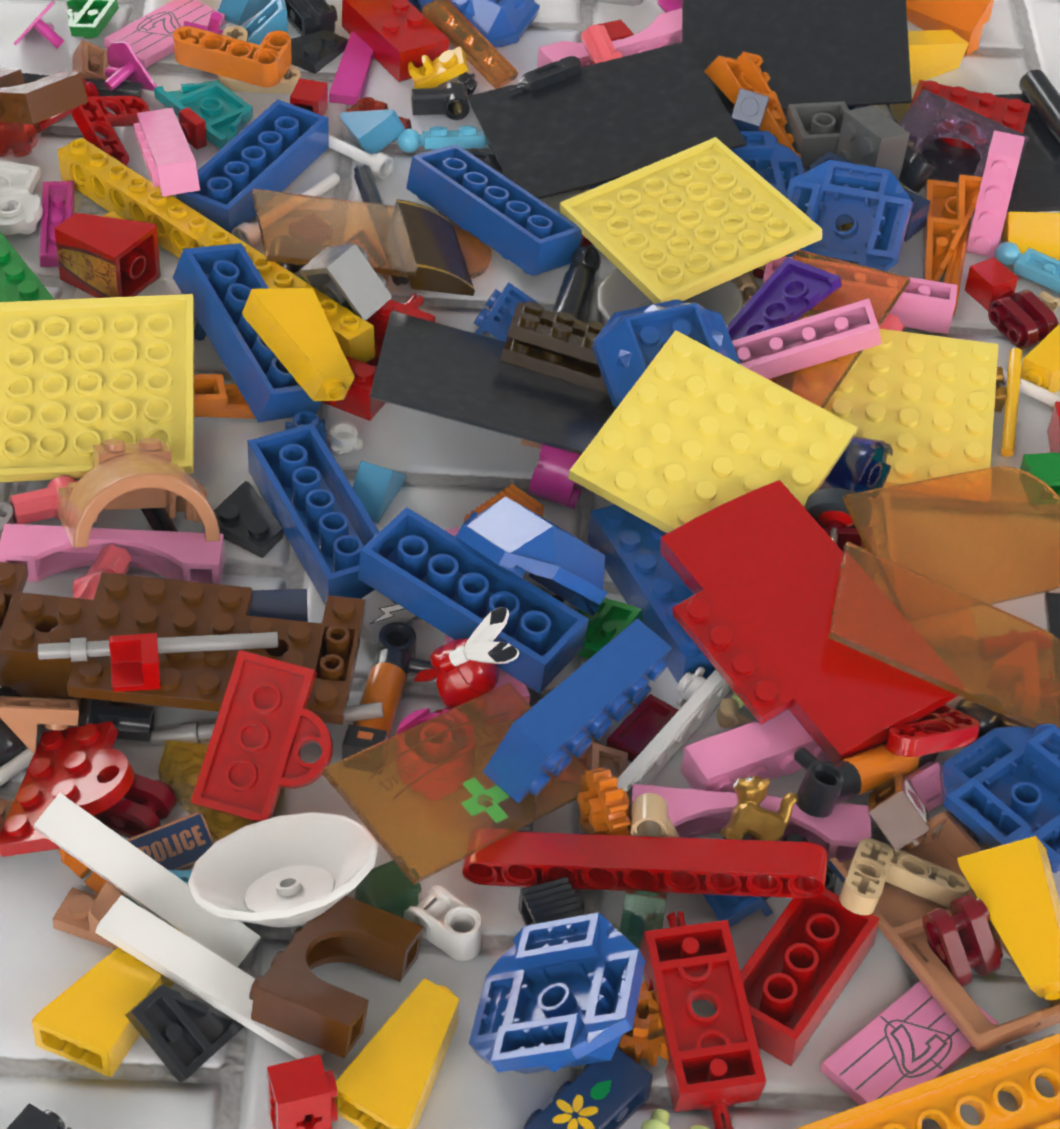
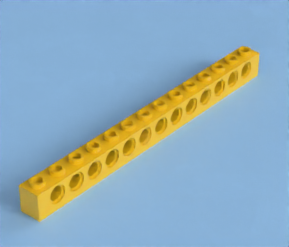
(181, 227)

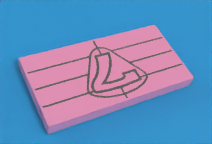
(153, 34)
(899, 1049)

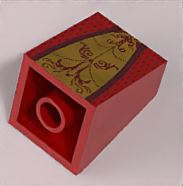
(107, 255)

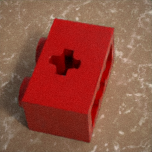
(301, 1094)

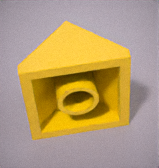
(1033, 231)

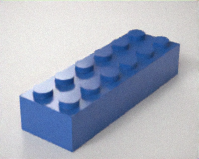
(262, 157)
(494, 209)
(220, 286)
(314, 507)
(646, 581)
(459, 587)
(577, 712)

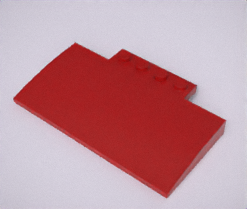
(764, 619)

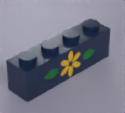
(598, 1098)

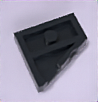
(316, 49)
(248, 521)
(180, 1030)

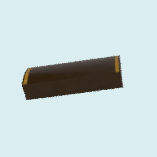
(430, 250)

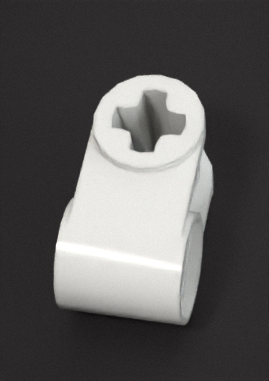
(448, 923)

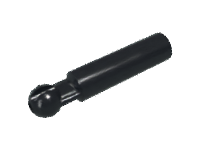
(1043, 99)
(578, 282)

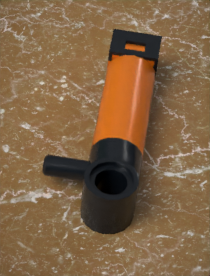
(385, 684)
(837, 782)

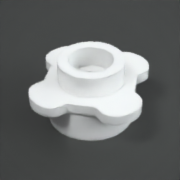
(344, 438)
(689, 685)

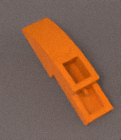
(218, 399)

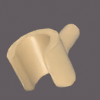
(1050, 301)
(729, 716)

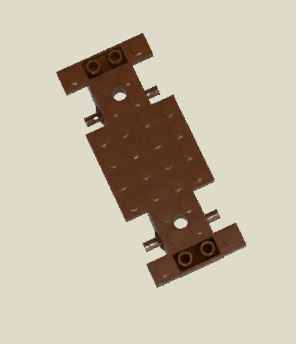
(170, 609)

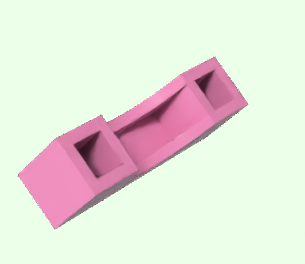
(995, 193)

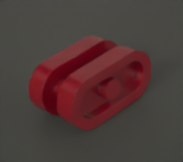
(1022, 318)
(140, 808)
(963, 939)

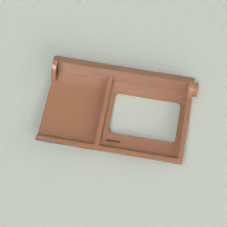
(903, 927)

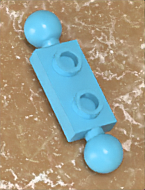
(439, 137)
(1031, 265)

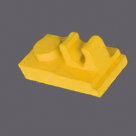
(442, 69)

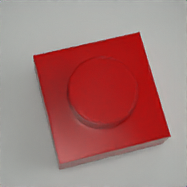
(193, 128)

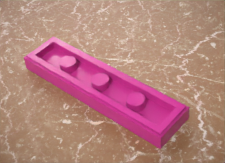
(352, 72)
(57, 206)

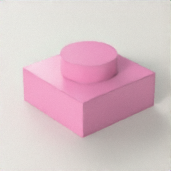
(927, 784)

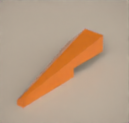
(960, 16)
(746, 74)
(946, 221)

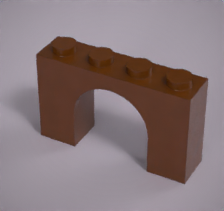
(40, 98)
(319, 1013)

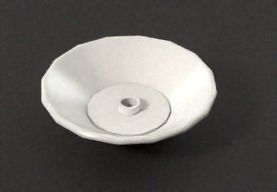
(283, 868)

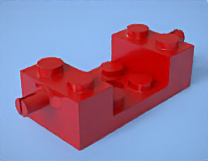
(357, 398)
(712, 1057)

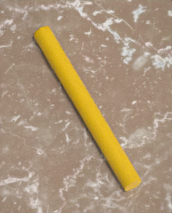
(1011, 402)

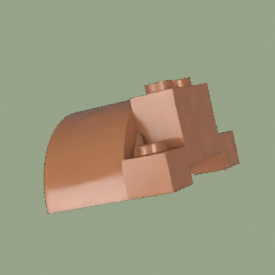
(132, 478)

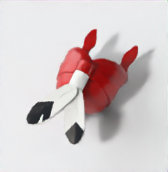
(470, 665)

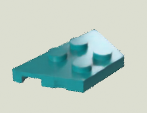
(215, 103)

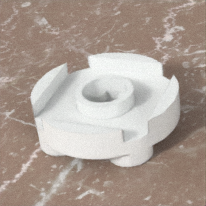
(25, 211)

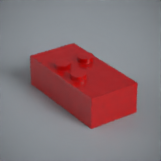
(395, 33)
(803, 970)

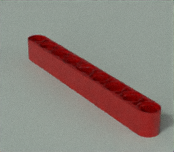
(653, 864)

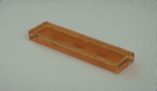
(474, 44)

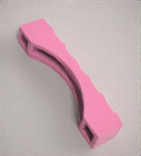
(662, 32)
(167, 553)
(708, 812)

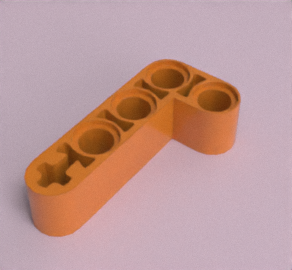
(233, 58)

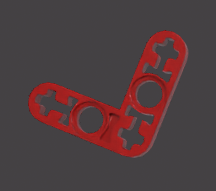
(95, 117)
(934, 733)

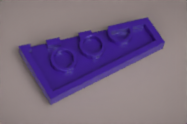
(783, 298)

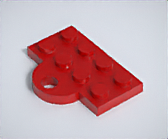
(1008, 112)
(261, 739)
(69, 763)

